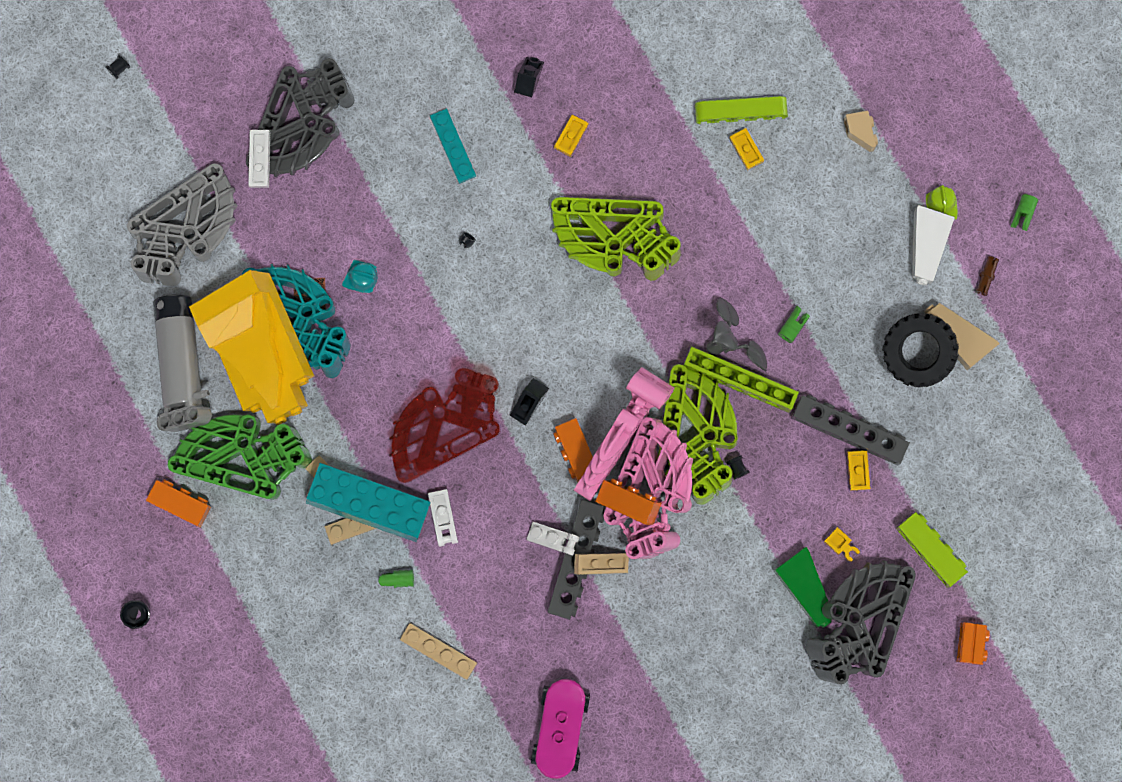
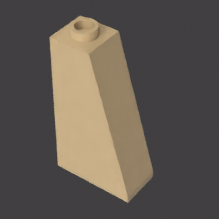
(972, 341)

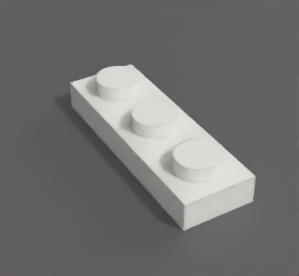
(259, 159)

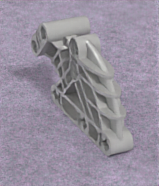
(158, 262)

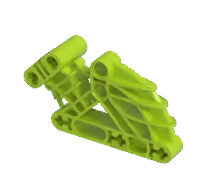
(654, 250)
(705, 474)

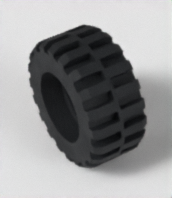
(920, 376)

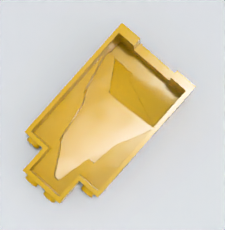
(256, 345)

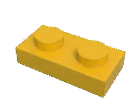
(571, 135)
(746, 149)
(858, 470)

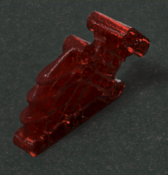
(473, 394)

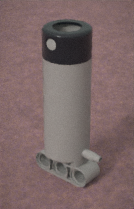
(178, 365)

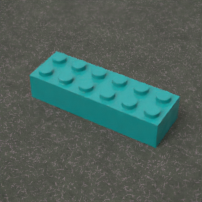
(367, 502)

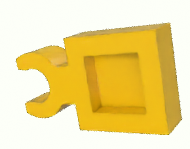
(838, 542)

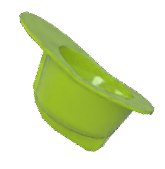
(942, 200)

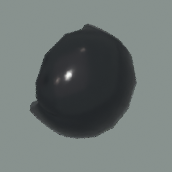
(129, 613)

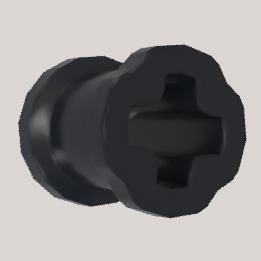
(117, 67)
(737, 467)

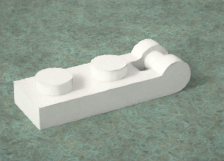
(442, 517)
(552, 538)

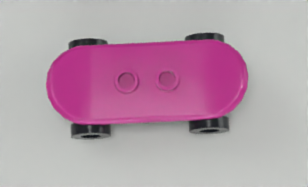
(560, 728)

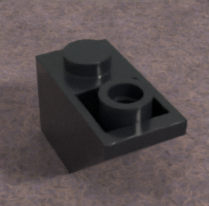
(528, 76)

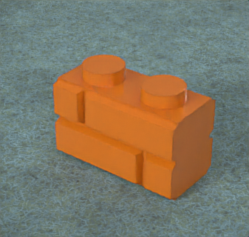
(972, 643)

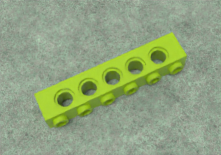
(741, 380)

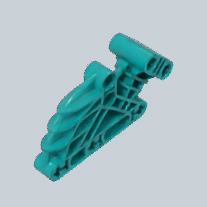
(330, 345)

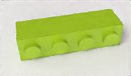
(932, 550)

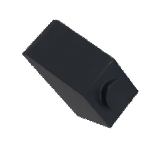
(529, 401)

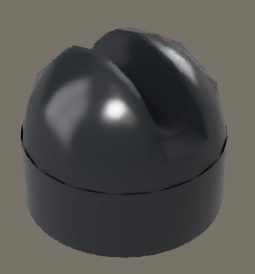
(467, 239)

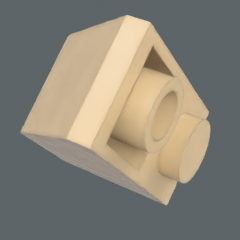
(860, 130)

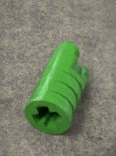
(1026, 209)
(792, 327)
(399, 578)

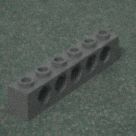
(898, 444)
(557, 607)

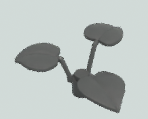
(726, 341)

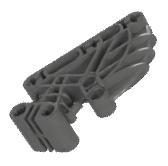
(328, 88)
(836, 654)

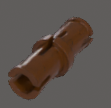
(987, 275)

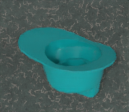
(361, 277)

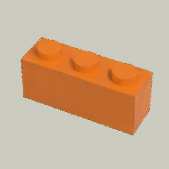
(574, 447)
(628, 501)
(179, 502)

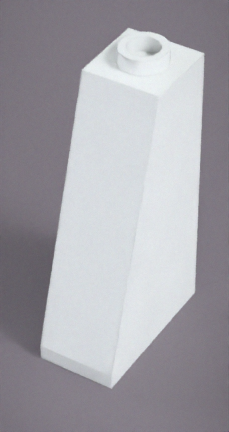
(929, 240)

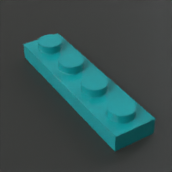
(453, 146)

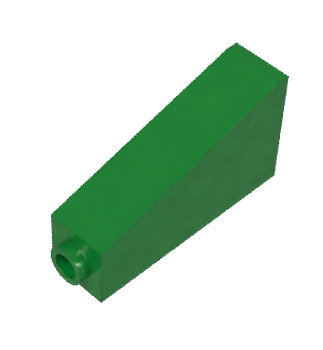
(805, 586)

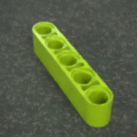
(740, 109)

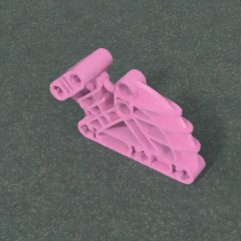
(646, 393)
(655, 539)

